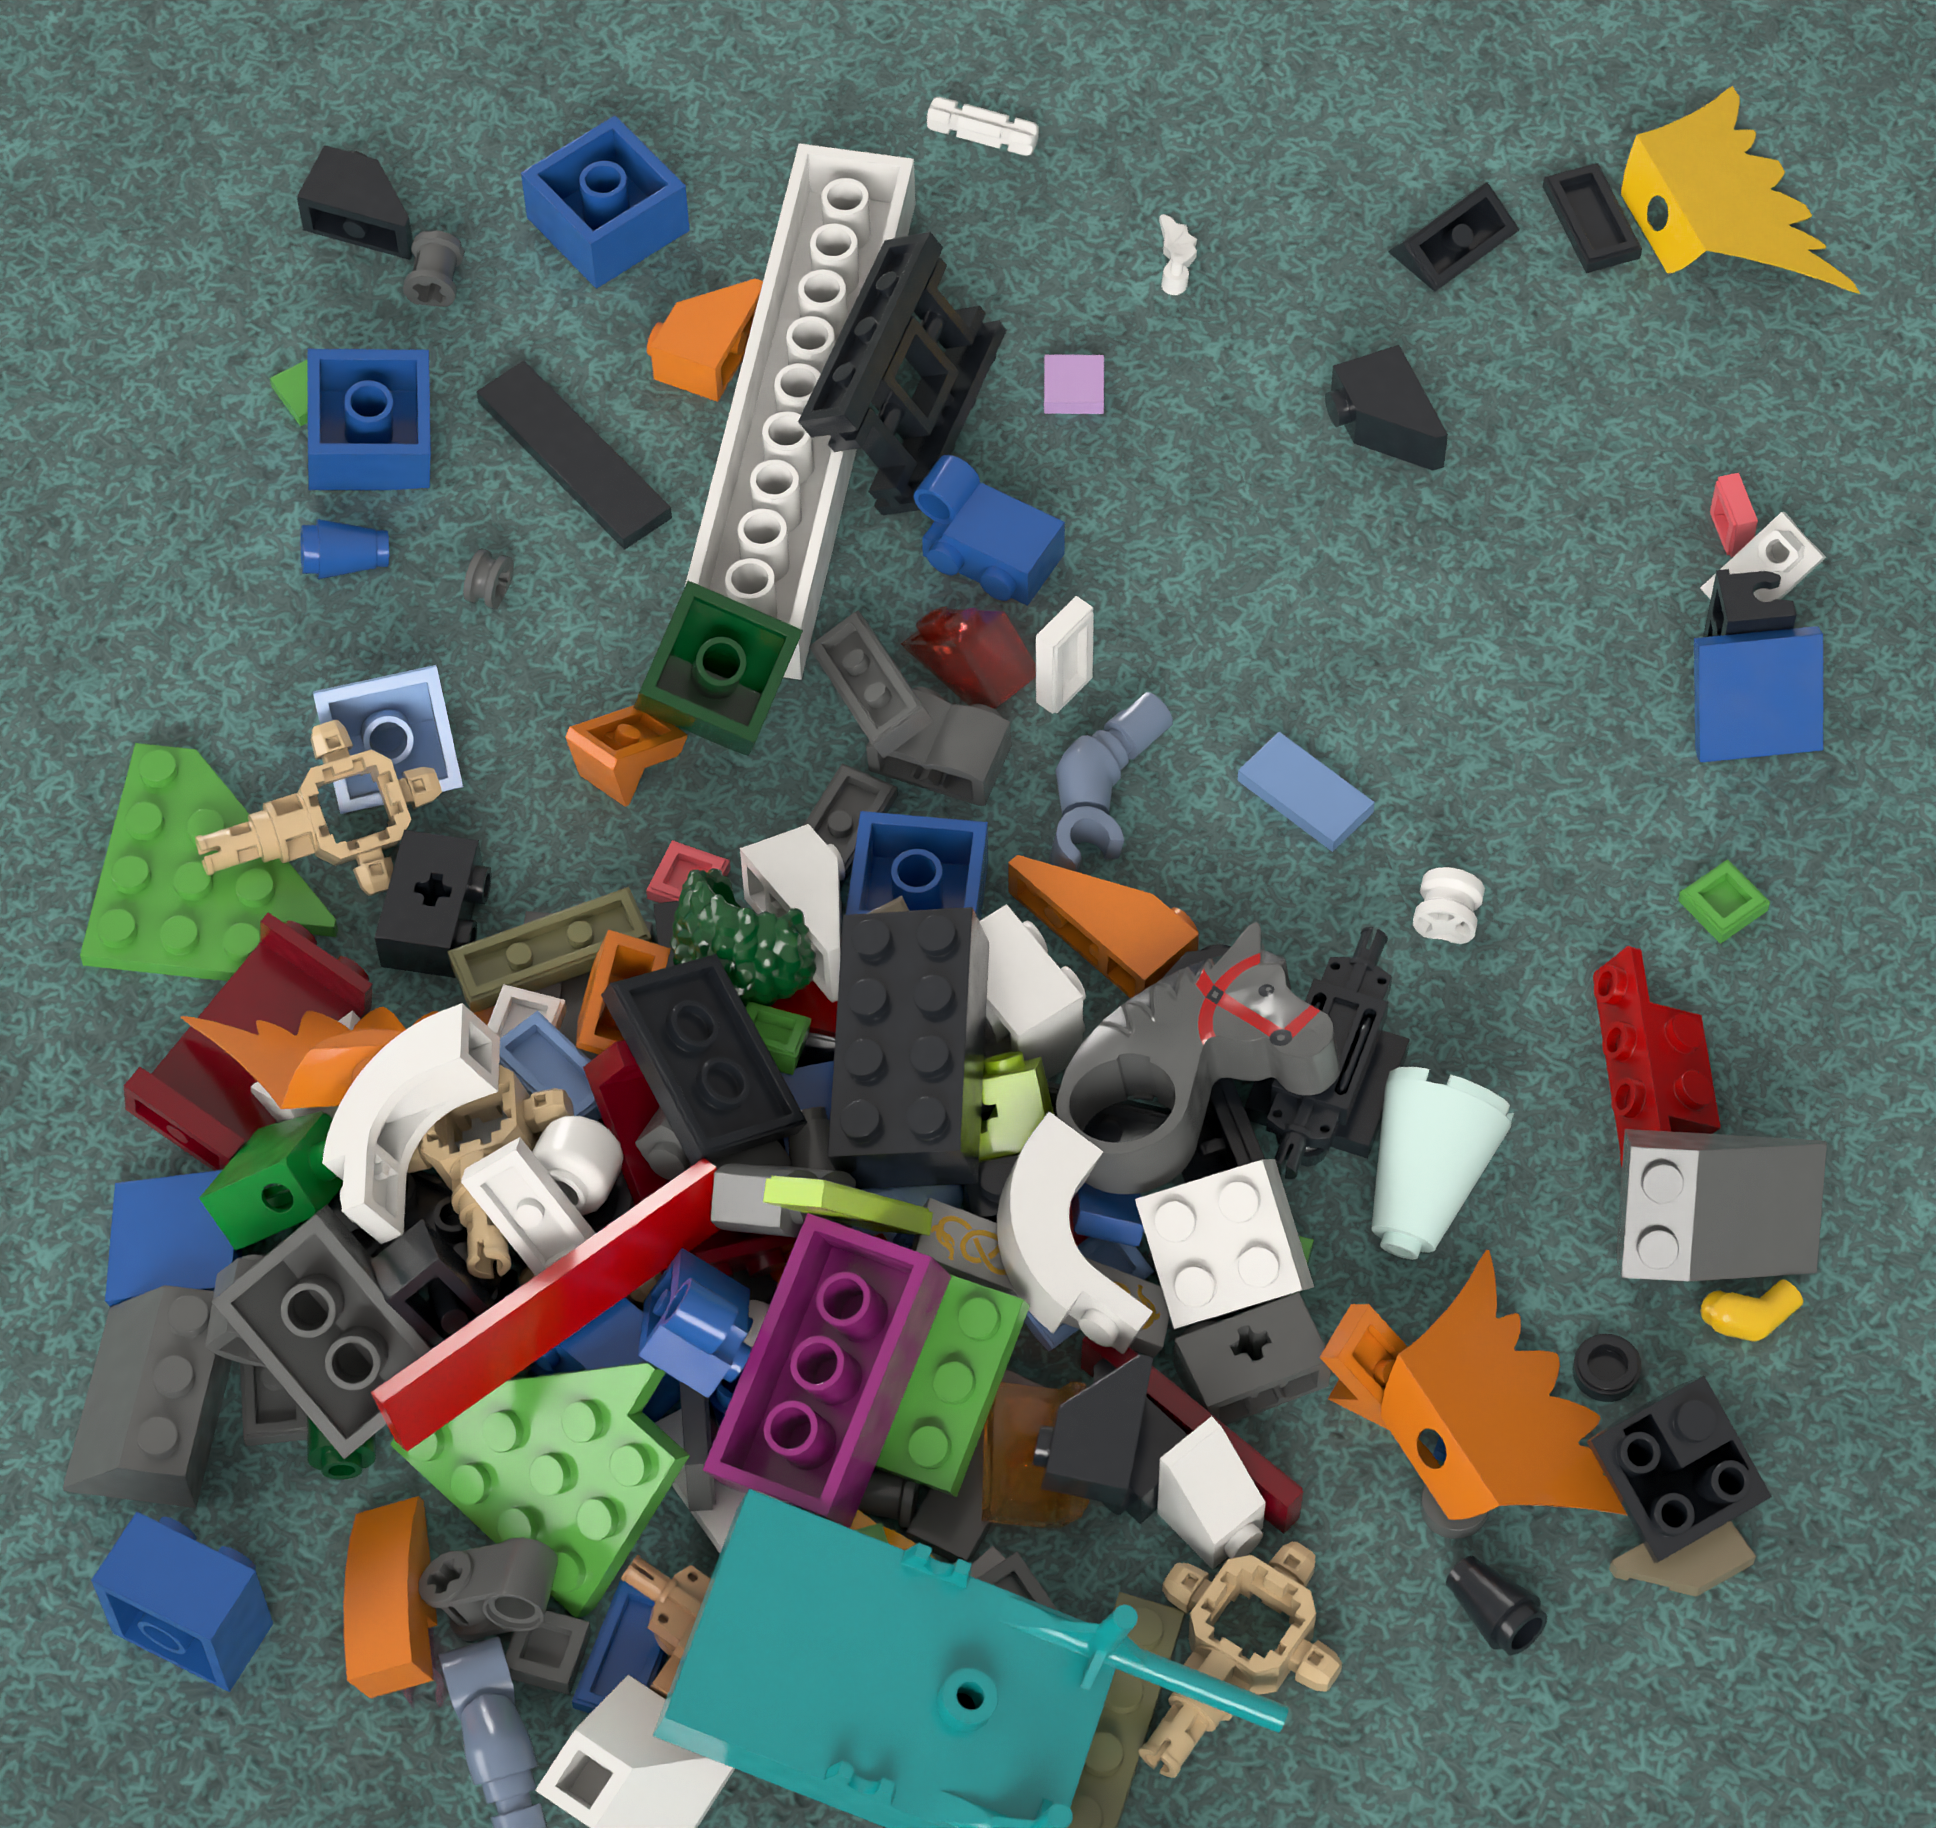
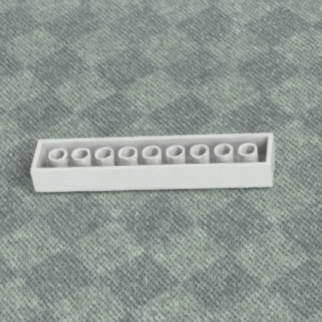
(773, 485)

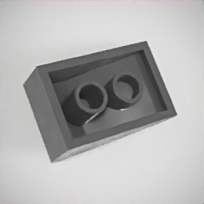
(1718, 1206)

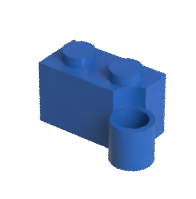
(987, 533)
(696, 1324)

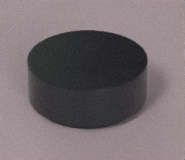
(1606, 1367)

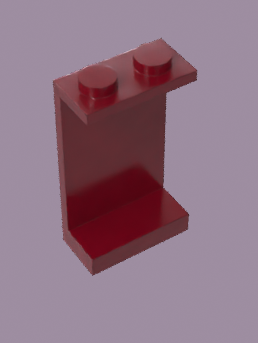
(199, 1090)
(626, 1109)

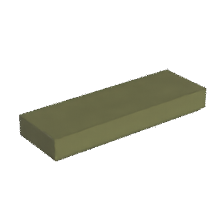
(544, 949)

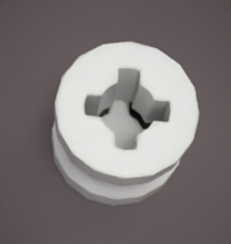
(1448, 905)

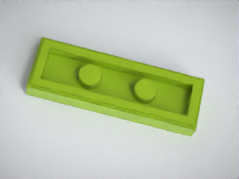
(847, 1205)

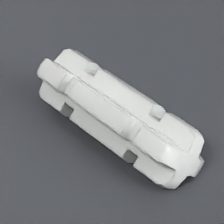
(982, 126)

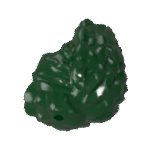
(760, 953)

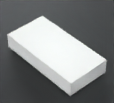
(1064, 655)

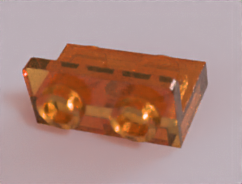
(1009, 1479)

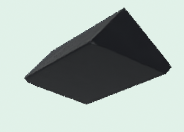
(1456, 238)

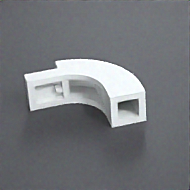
(396, 1101)
(1039, 1244)

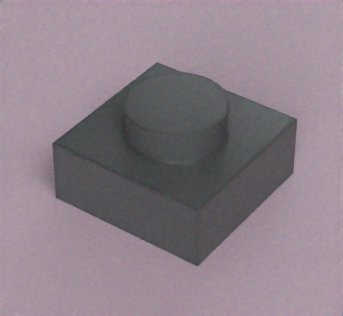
(549, 1653)

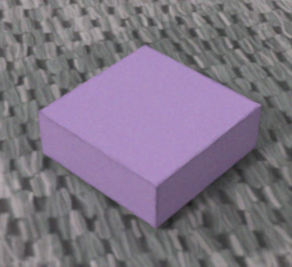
(1074, 384)

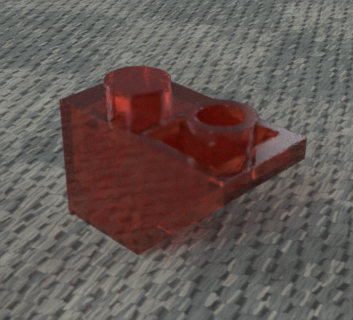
(973, 653)

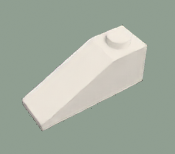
(802, 874)

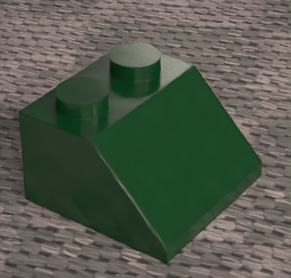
(718, 668)

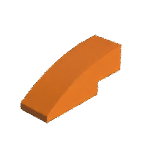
(382, 1605)

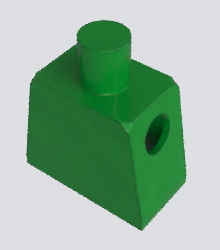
(280, 1154)

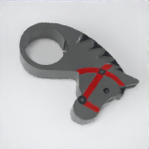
(1177, 1040)

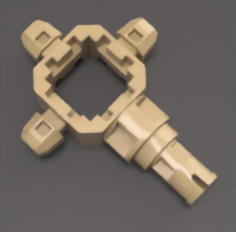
(296, 825)
(437, 1149)
(1282, 1589)

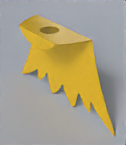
(1719, 196)

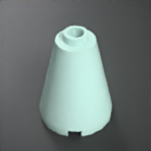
(1431, 1156)

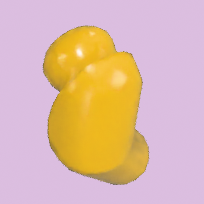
(1748, 1316)

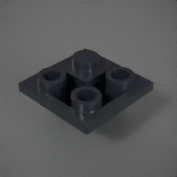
(1678, 1468)

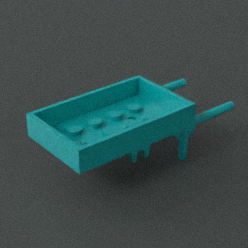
(844, 1668)

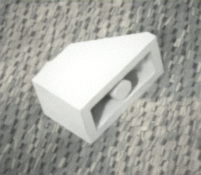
(1210, 1496)

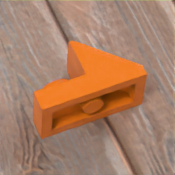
(618, 748)
(1362, 1359)

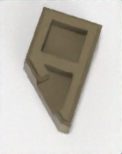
(1693, 1567)

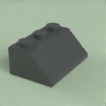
(323, 1327)
(151, 1401)

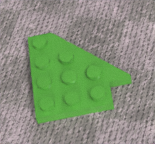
(153, 895)
(561, 1466)

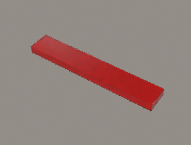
(548, 1308)

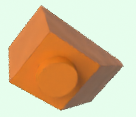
(705, 339)
(616, 960)

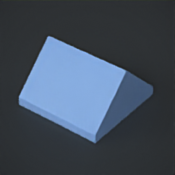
(398, 718)

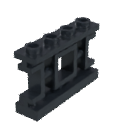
(870, 354)

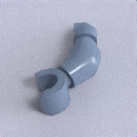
(1090, 772)
(493, 1732)

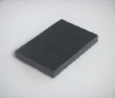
(704, 1059)

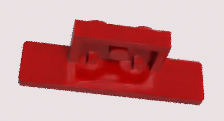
(1652, 1055)

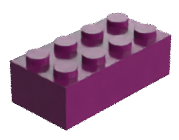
(828, 1370)

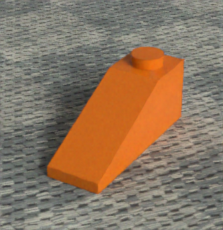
(1111, 925)

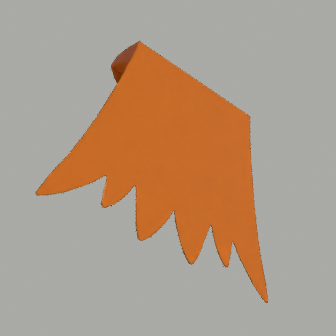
(317, 1062)
(1493, 1412)

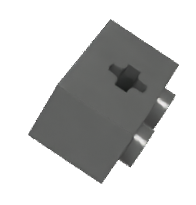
(1233, 1384)

